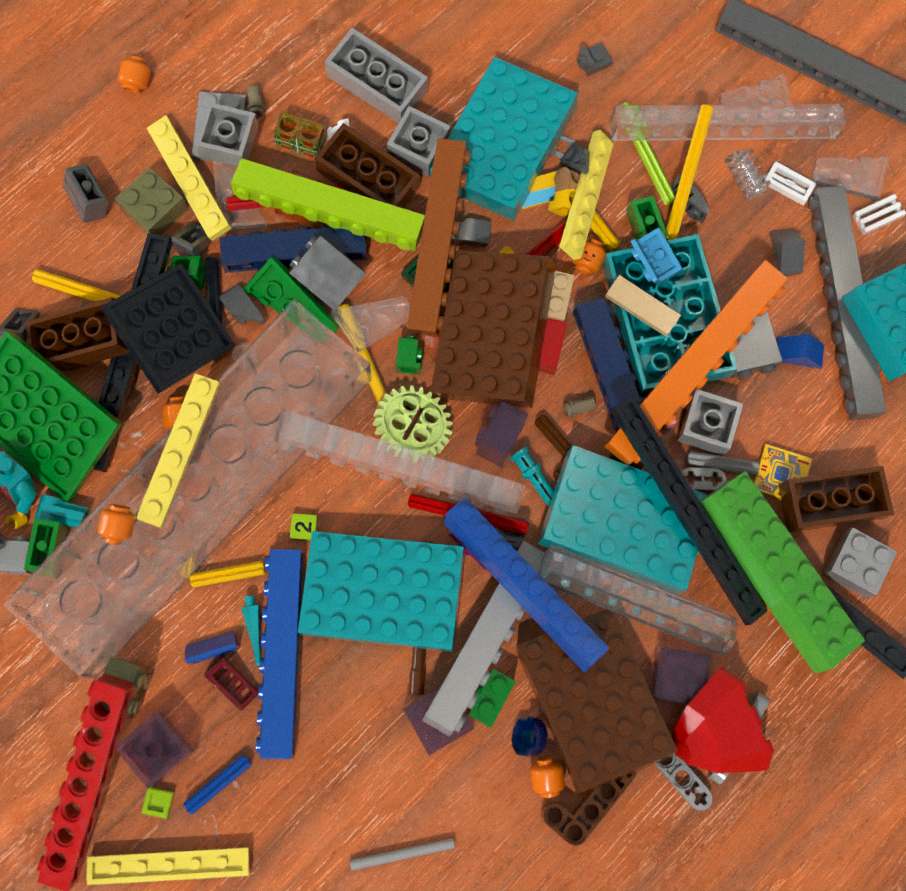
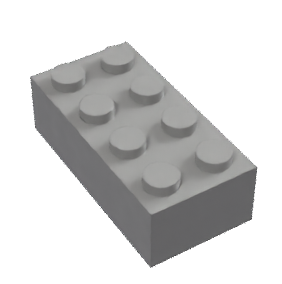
(376, 75)

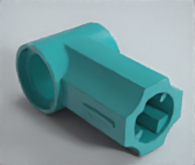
(57, 510)

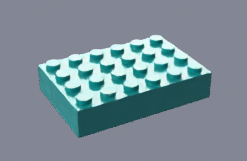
(510, 134)
(687, 293)
(881, 317)
(618, 521)
(382, 591)

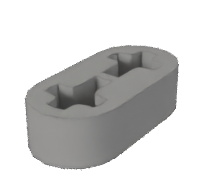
(705, 473)

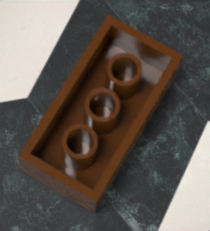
(366, 168)
(75, 336)
(835, 499)

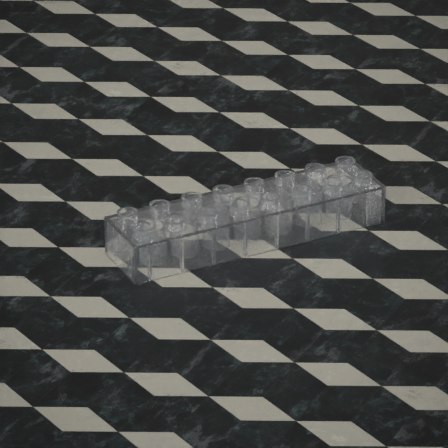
(99, 594)

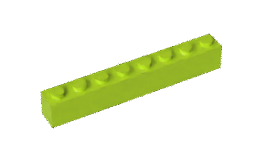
(327, 205)

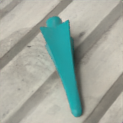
(252, 619)

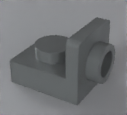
(593, 59)

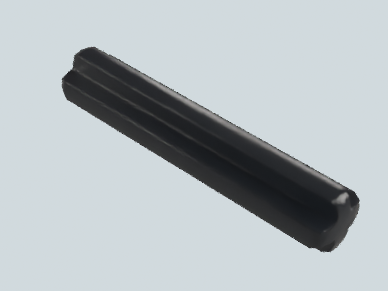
(213, 285)

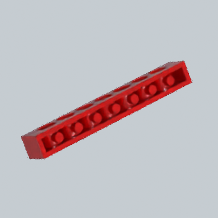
(53, 869)

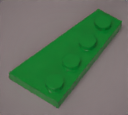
(279, 288)

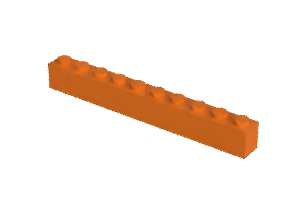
(704, 355)

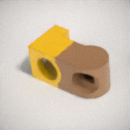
(566, 184)

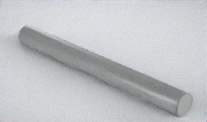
(402, 854)

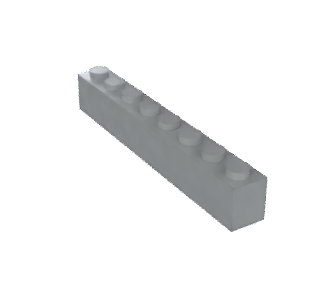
(477, 654)

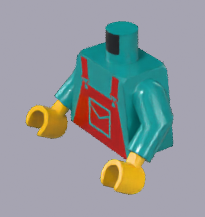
(17, 488)

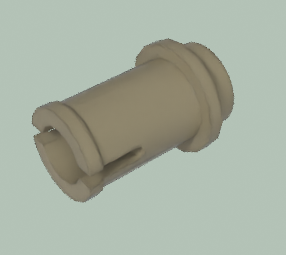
(255, 101)
(579, 406)

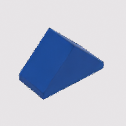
(801, 350)

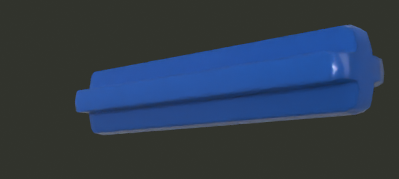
(217, 784)

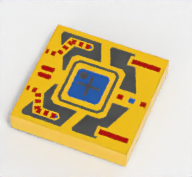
(778, 466)

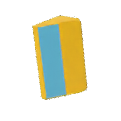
(542, 191)

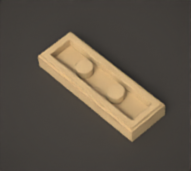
(642, 305)

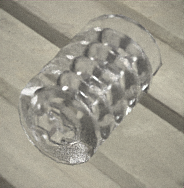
(747, 174)

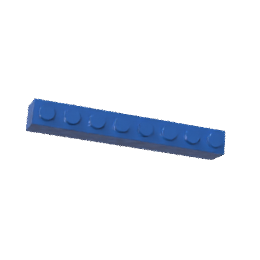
(525, 585)
(281, 654)

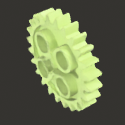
(392, 411)

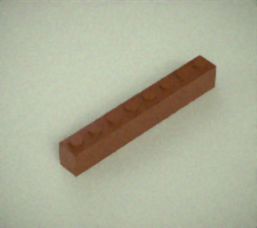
(438, 236)

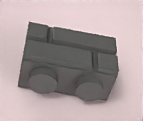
(85, 193)

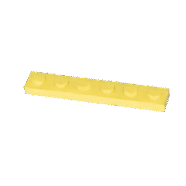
(189, 178)
(586, 196)
(178, 451)
(168, 865)

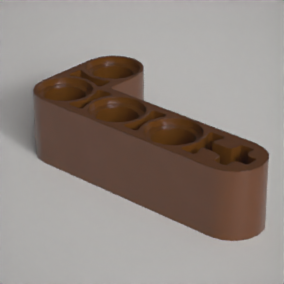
(578, 818)

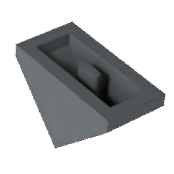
(191, 241)
(788, 251)
(16, 322)

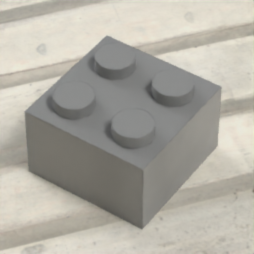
(226, 134)
(416, 140)
(710, 422)
(859, 563)

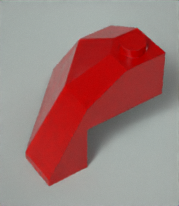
(722, 729)

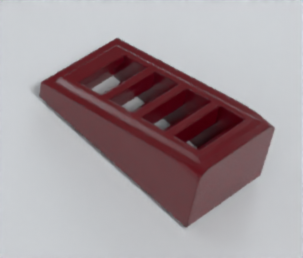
(217, 682)

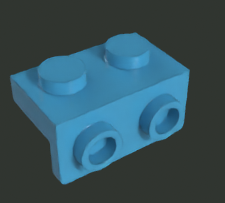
(656, 257)

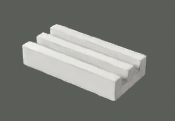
(787, 186)
(894, 207)

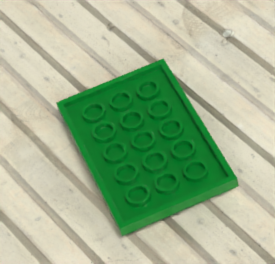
(49, 419)

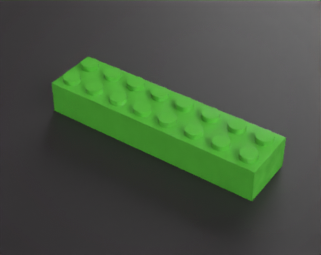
(782, 574)

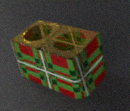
(301, 144)

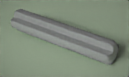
(723, 463)

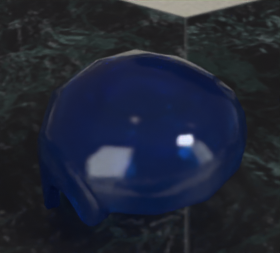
(529, 736)

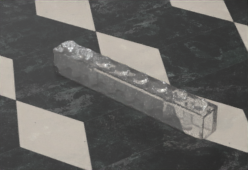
(638, 600)

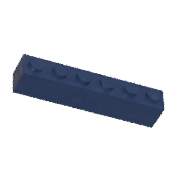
(254, 250)
(606, 354)

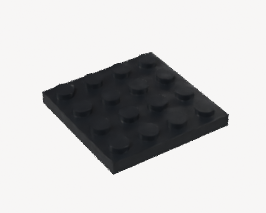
(168, 327)

